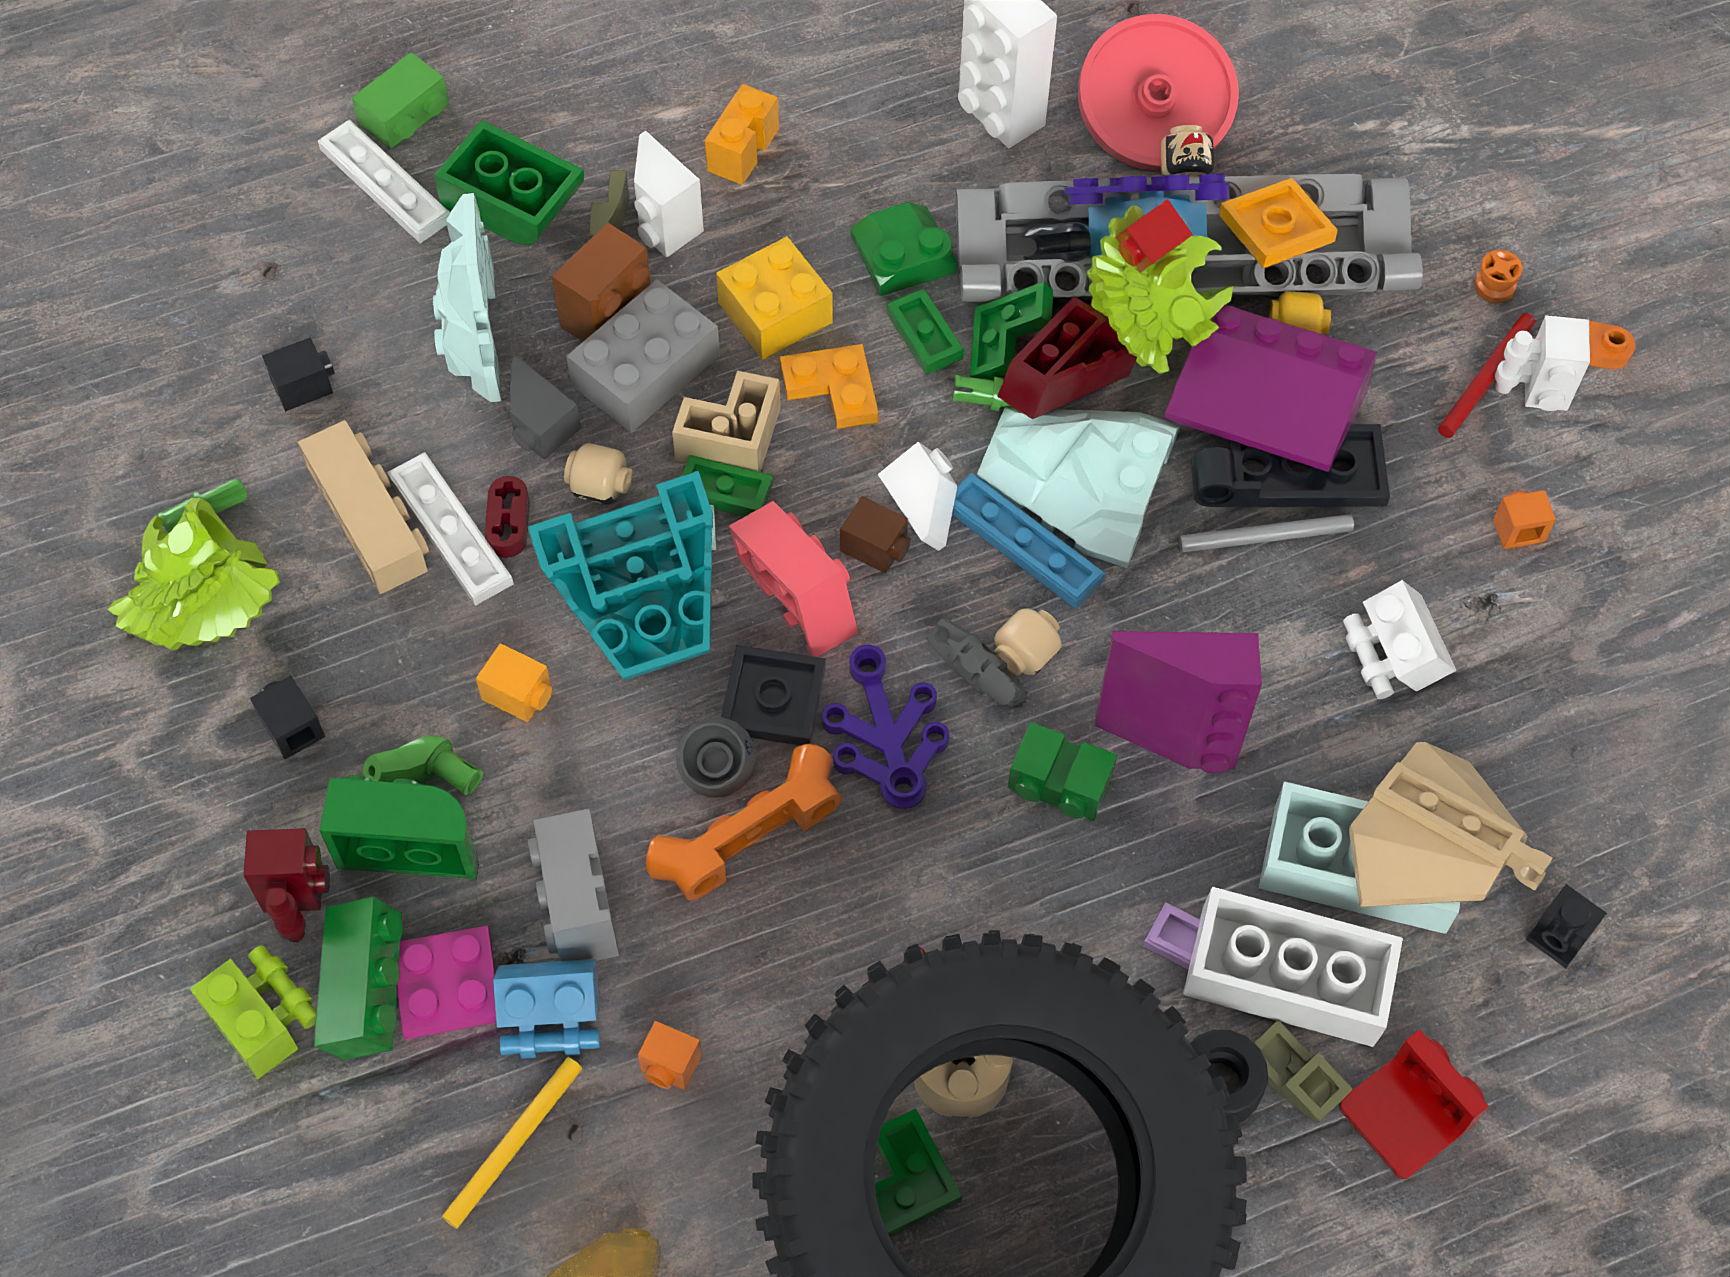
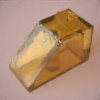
(615, 1255)

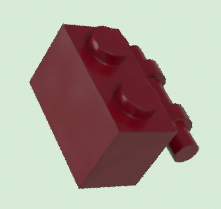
(285, 877)

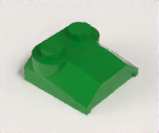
(903, 247)

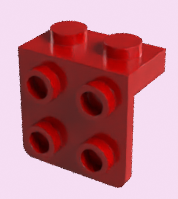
(1414, 1106)

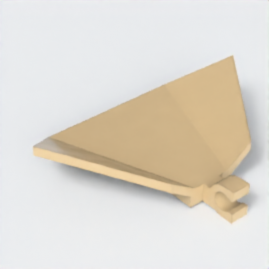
(1437, 835)

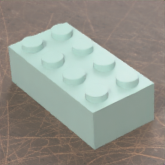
(1313, 858)

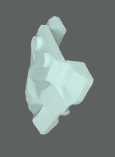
(462, 301)
(1082, 473)

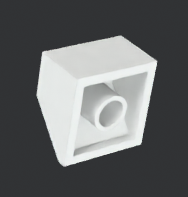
(665, 198)

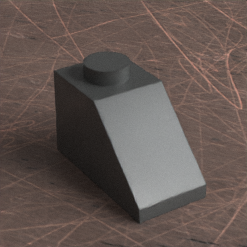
(539, 411)

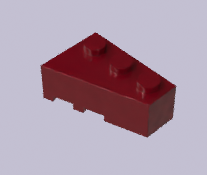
(1066, 361)

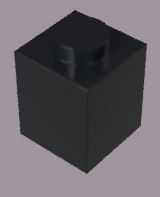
(299, 373)
(287, 716)

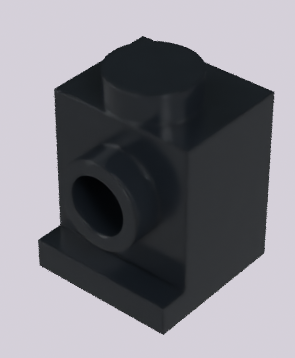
(1566, 926)

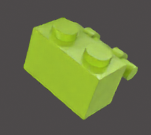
(244, 1016)

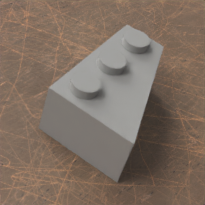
(572, 887)

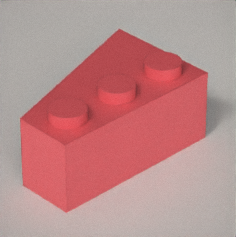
(798, 574)

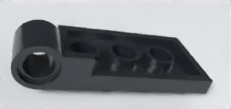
(1225, 482)

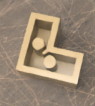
(733, 432)

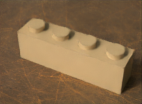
(364, 507)

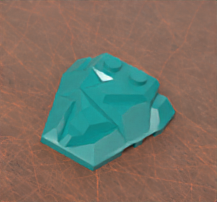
(638, 575)

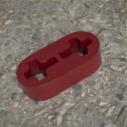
(516, 516)

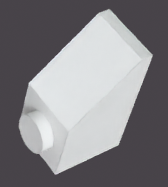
(923, 492)

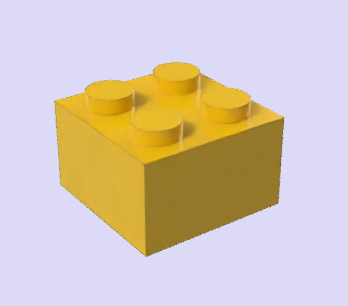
(774, 297)

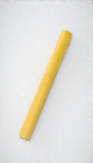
(511, 1143)

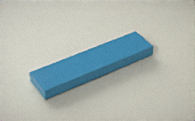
(1025, 541)

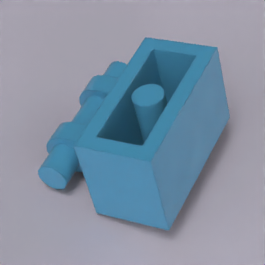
(547, 995)

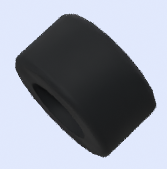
(1244, 1058)

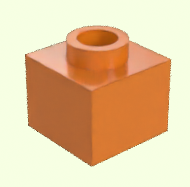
(1524, 519)
(669, 1056)

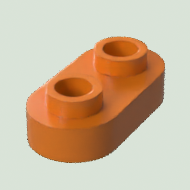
(1602, 347)

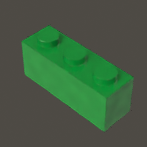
(358, 979)

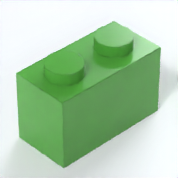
(400, 100)

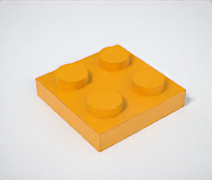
(1278, 222)

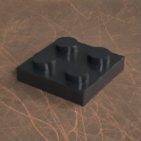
(774, 694)

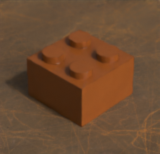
(600, 281)

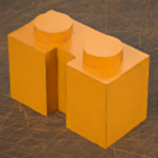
(742, 128)

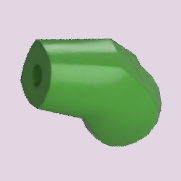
(422, 761)

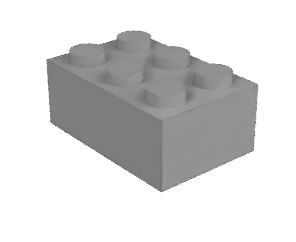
(643, 355)

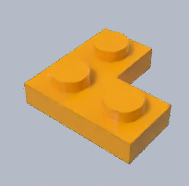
(835, 372)

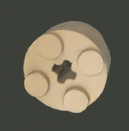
(965, 1088)

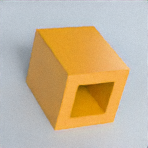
(514, 683)

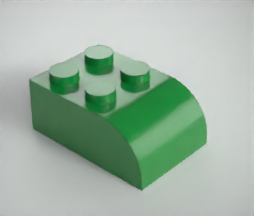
(512, 181)
(397, 828)

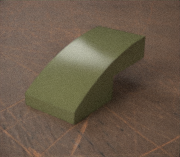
(617, 206)
(1300, 1077)

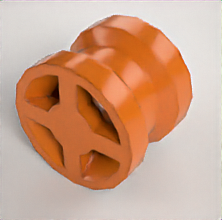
(1498, 276)

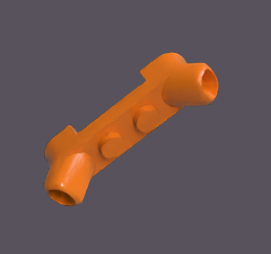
(699, 863)

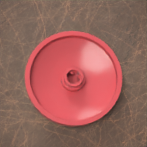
(1152, 78)

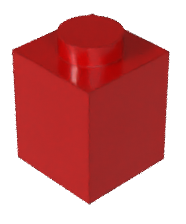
(1152, 236)

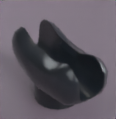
(1060, 241)

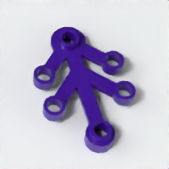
(1088, 192)
(886, 734)

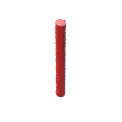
(1482, 380)

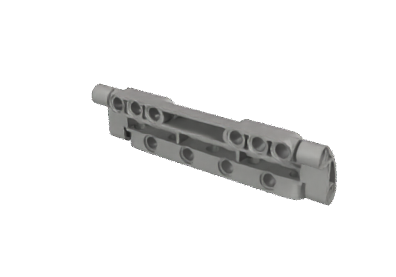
(1368, 213)

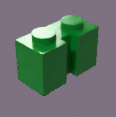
(1061, 772)

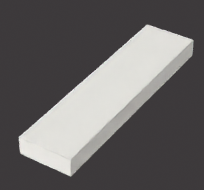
(384, 181)
(450, 528)

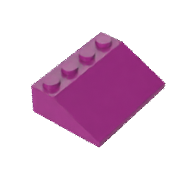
(1273, 387)
(1182, 694)

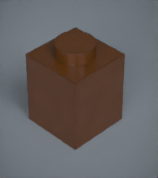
(874, 535)

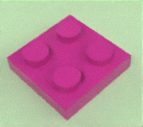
(446, 982)

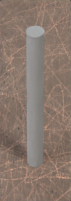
(1266, 533)

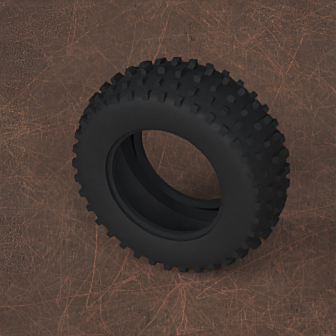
(1023, 1005)

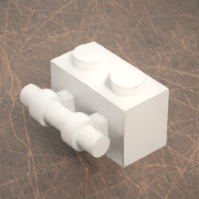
(1547, 365)
(1408, 638)

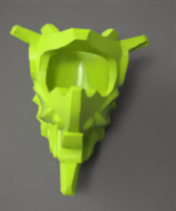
(1158, 302)
(194, 582)

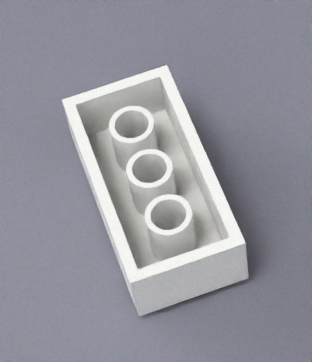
(1007, 65)
(1293, 967)

